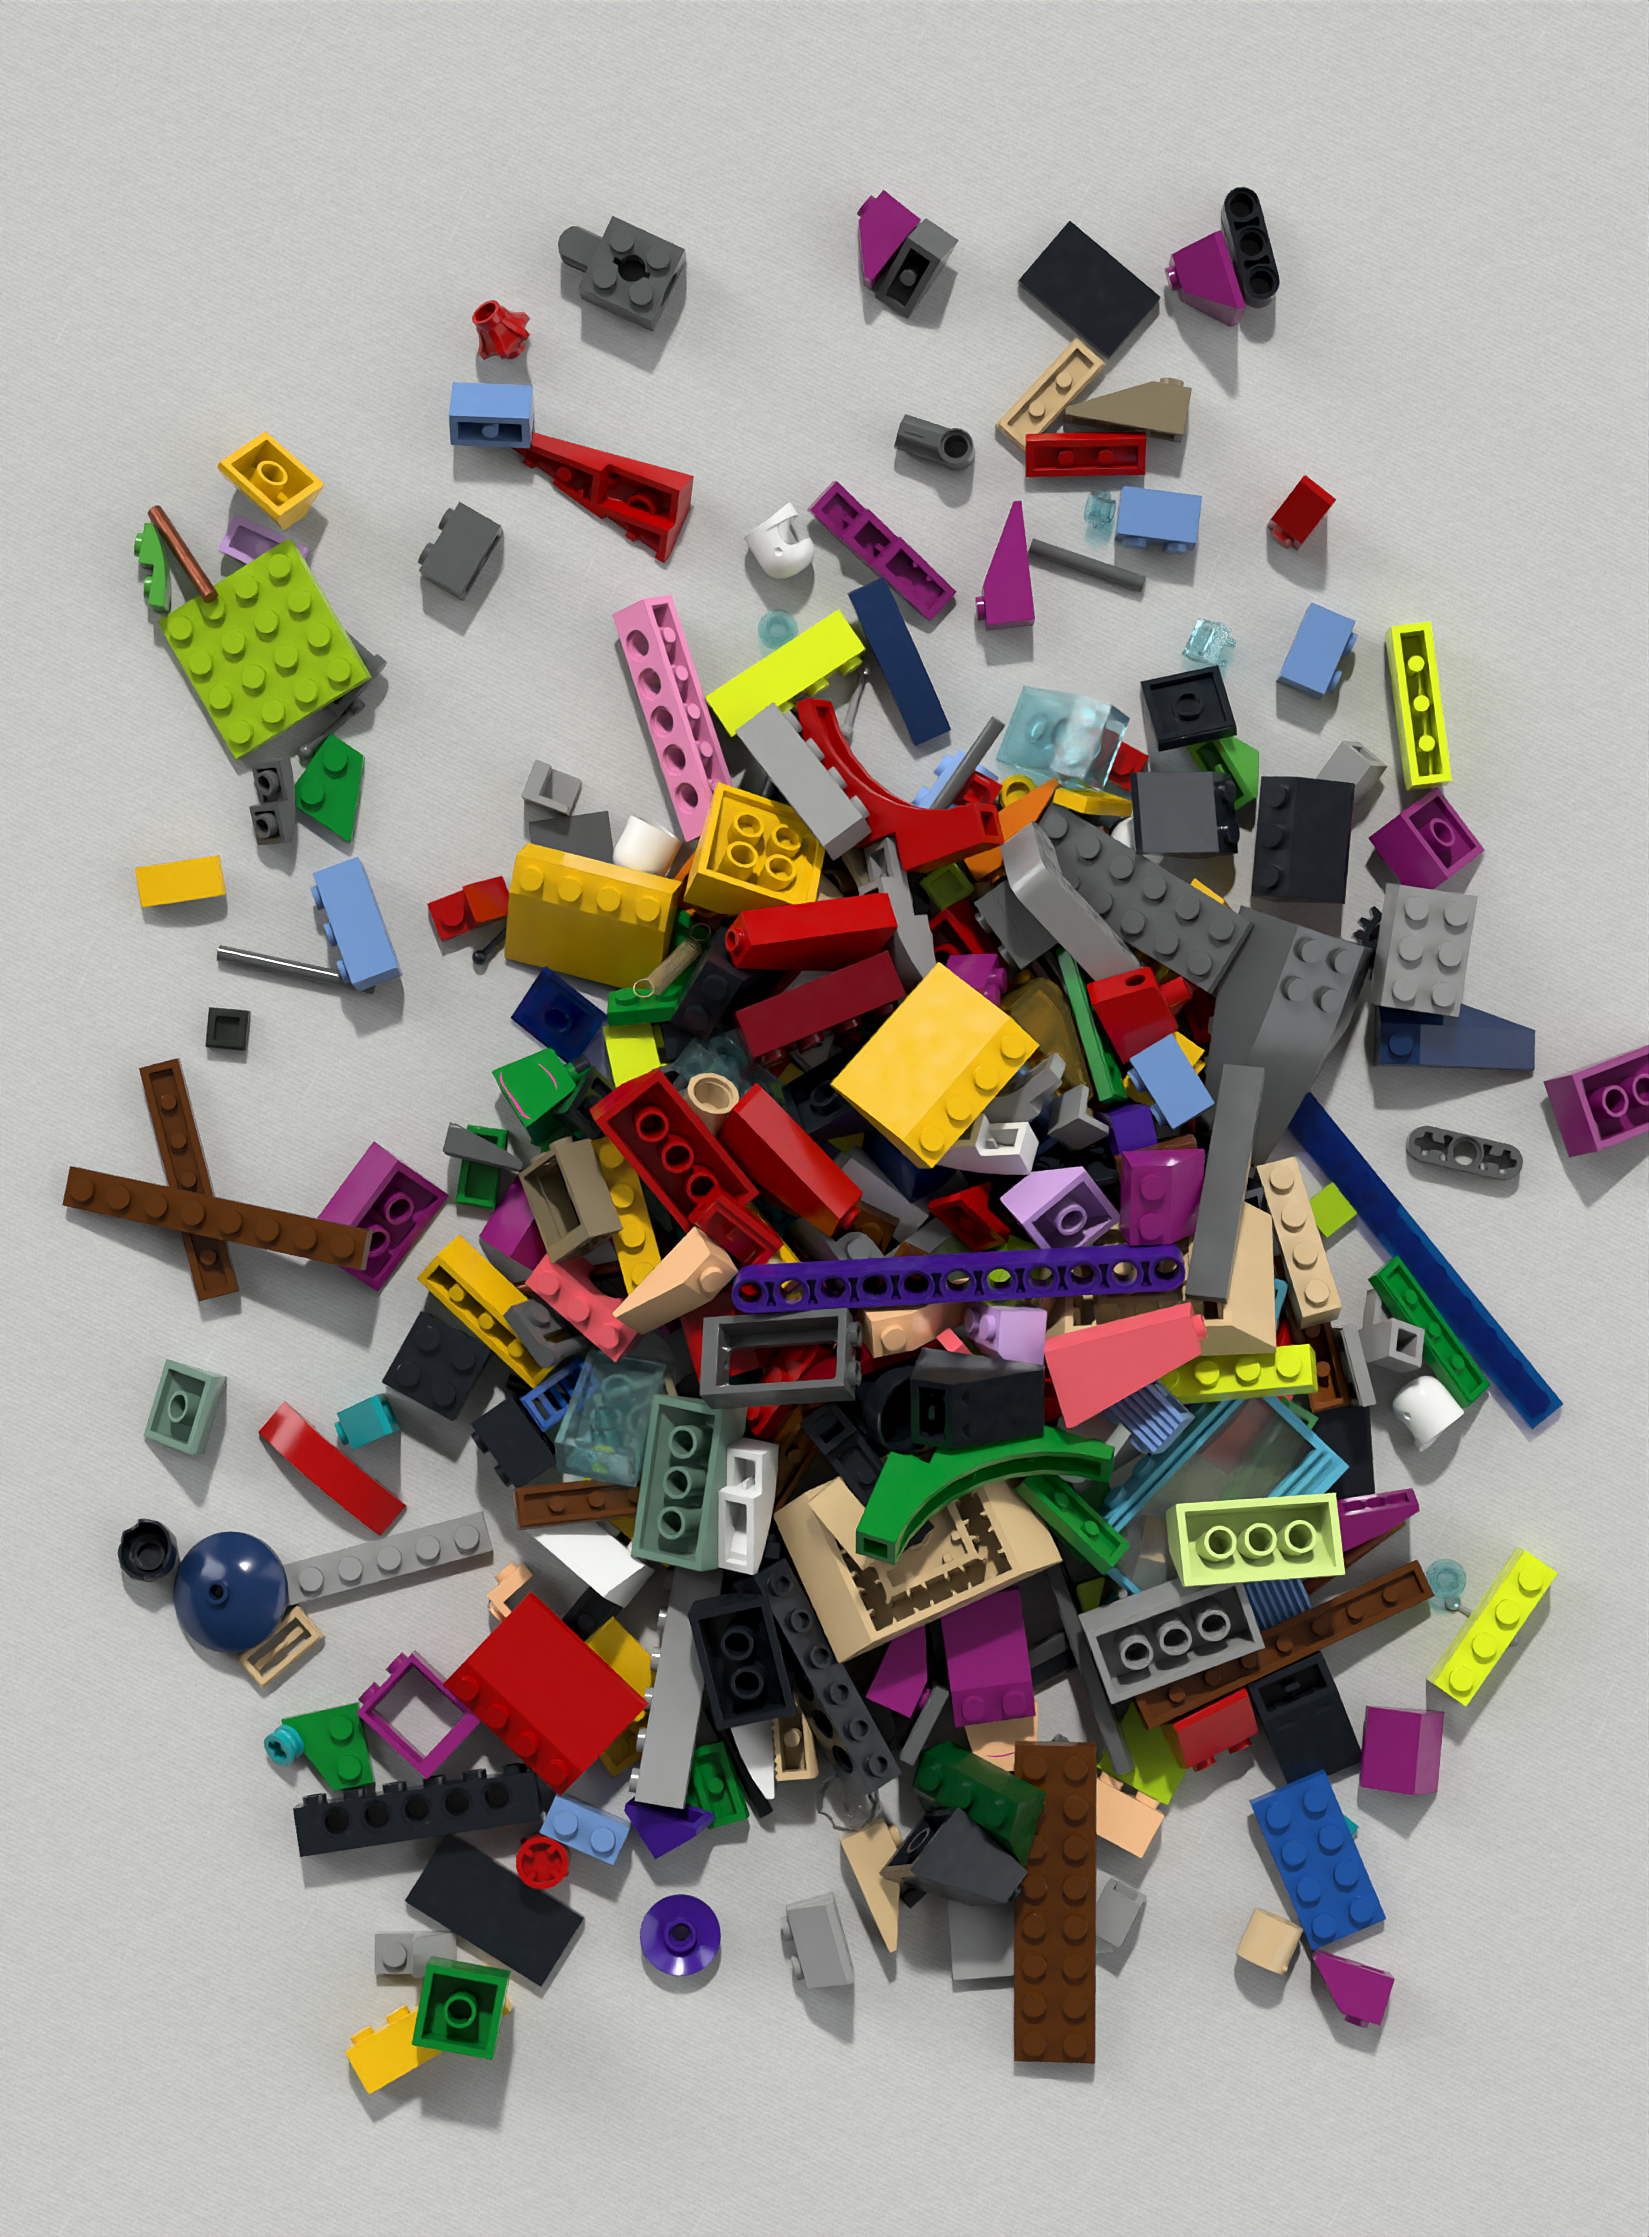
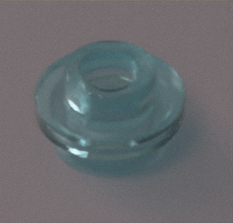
(1099, 508)
(777, 617)
(1458, 1578)

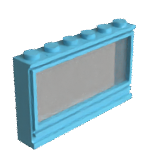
(1222, 1455)

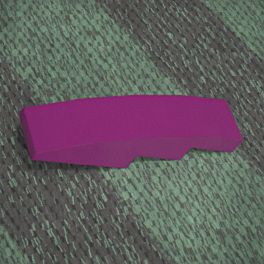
(881, 550)
(1373, 1515)

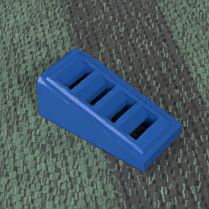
(572, 1369)

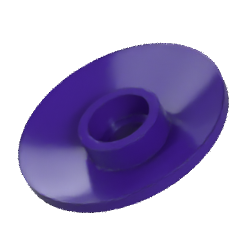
(675, 1955)

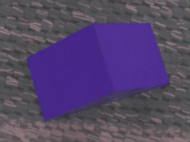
(1129, 1126)
(666, 1827)

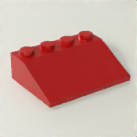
(545, 1693)

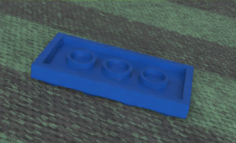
(1317, 1859)

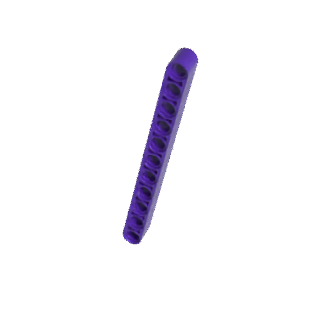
(940, 1290)

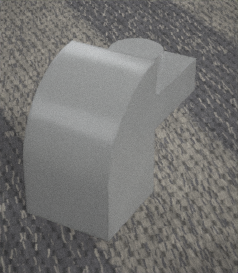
(1388, 1340)

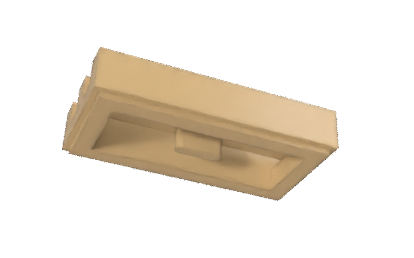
(306, 1624)

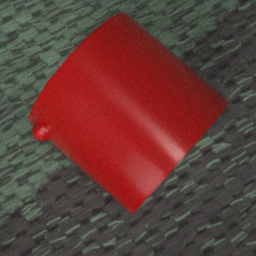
(542, 1861)

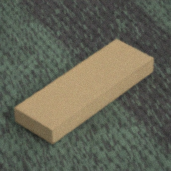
(1050, 393)

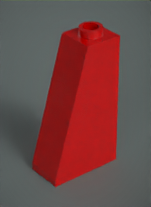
(812, 934)
(789, 1163)

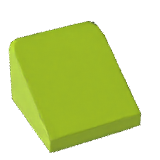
(1089, 1592)

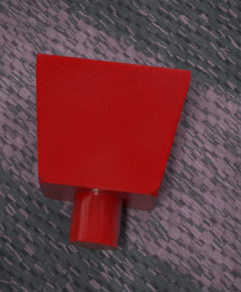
(1137, 1009)

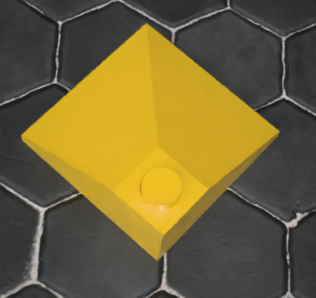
(752, 855)

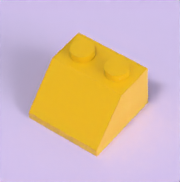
(272, 480)

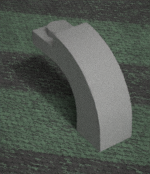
(1024, 1096)

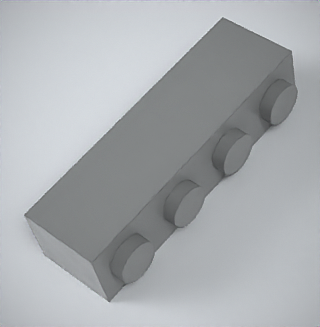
(804, 781)

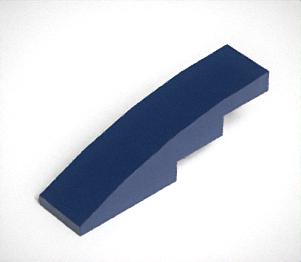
(899, 661)

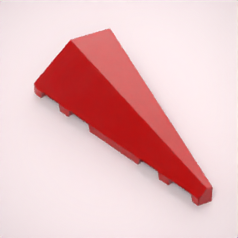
(633, 494)

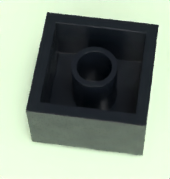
(438, 1365)
(514, 1443)

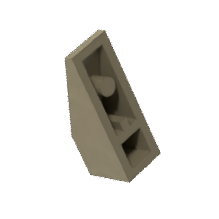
(1150, 408)

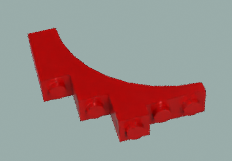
(923, 835)

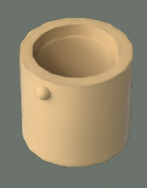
(712, 1100)
(1269, 1941)

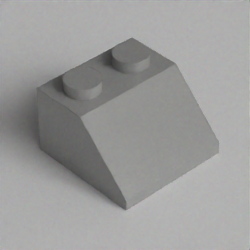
(819, 1941)

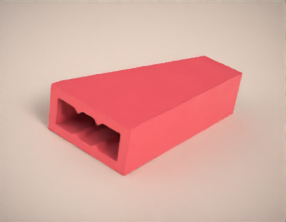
(1120, 1357)

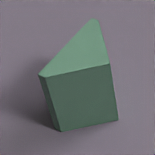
(185, 1407)

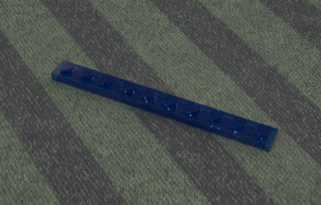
(1441, 1283)

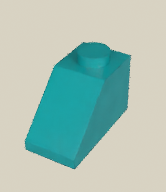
(366, 1421)

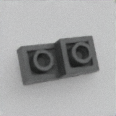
(275, 814)

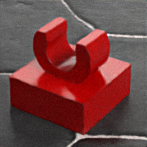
(978, 790)

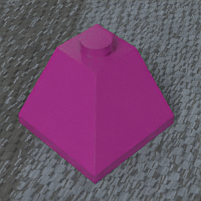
(1207, 279)

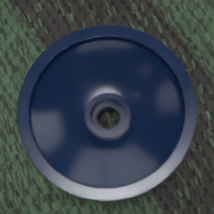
(252, 1592)

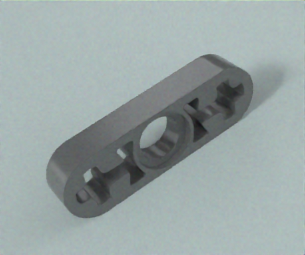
(1495, 1149)

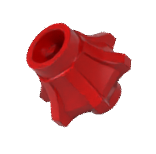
(500, 330)

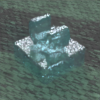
(1207, 642)

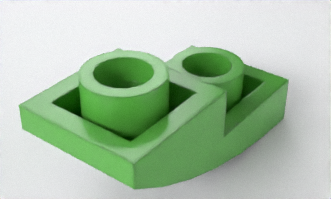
(153, 556)

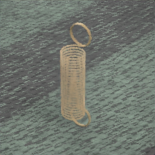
(677, 960)

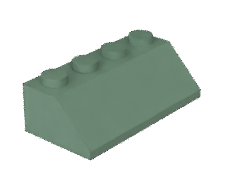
(682, 1481)

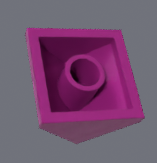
(514, 1228)
(1401, 1750)

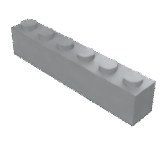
(676, 1695)

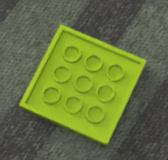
(264, 649)

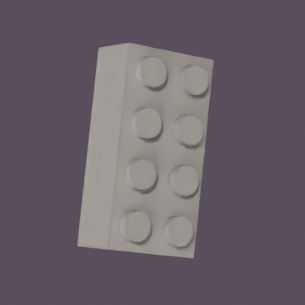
(1168, 1635)

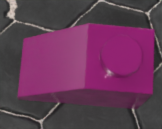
(882, 233)
(1355, 1987)

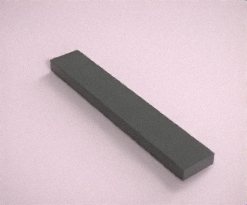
(1225, 1183)
(1104, 1711)

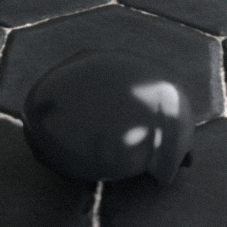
(147, 1551)

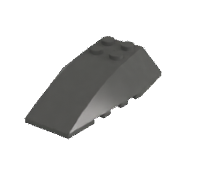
(1283, 1012)

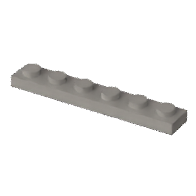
(387, 1558)

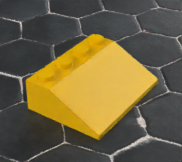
(589, 917)
(934, 1066)

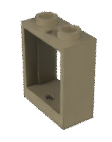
(552, 1205)

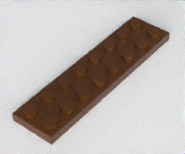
(1058, 1908)

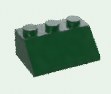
(988, 1794)

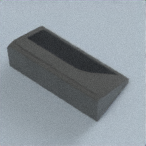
(1050, 1658)

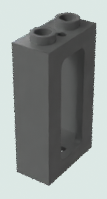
(782, 1329)

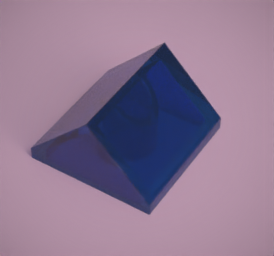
(559, 1016)

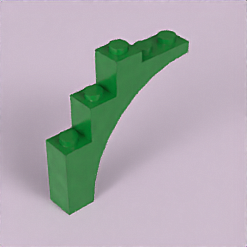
(916, 1490)

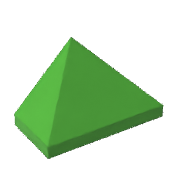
(1230, 757)

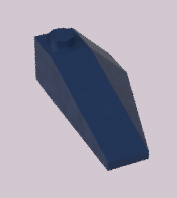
(1448, 1041)

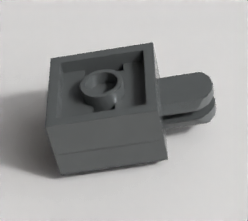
(624, 269)
(1022, 935)

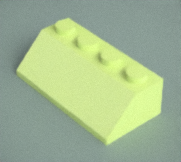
(1255, 1539)

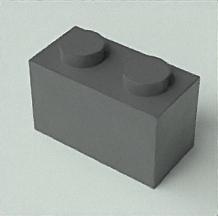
(460, 550)

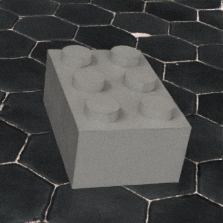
(1422, 949)

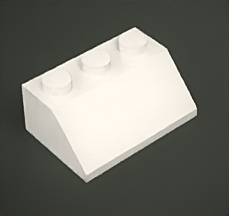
(597, 1558)

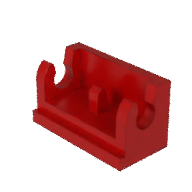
(735, 1227)

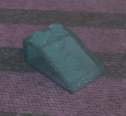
(1063, 737)
(609, 1418)

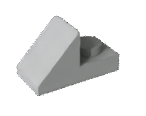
(410, 1950)

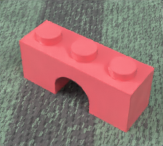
(574, 1296)

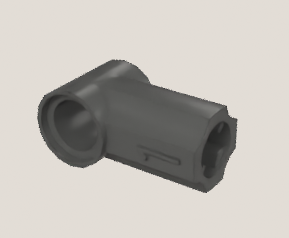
(931, 440)

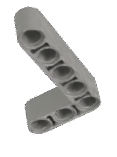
(1042, 889)

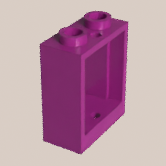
(375, 1694)

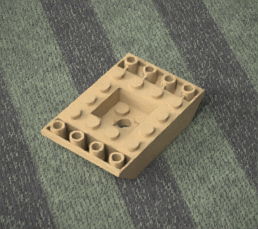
(1232, 1328)
(972, 1552)

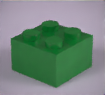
(461, 2007)

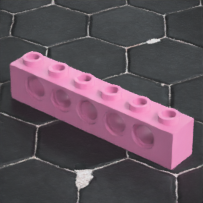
(673, 707)

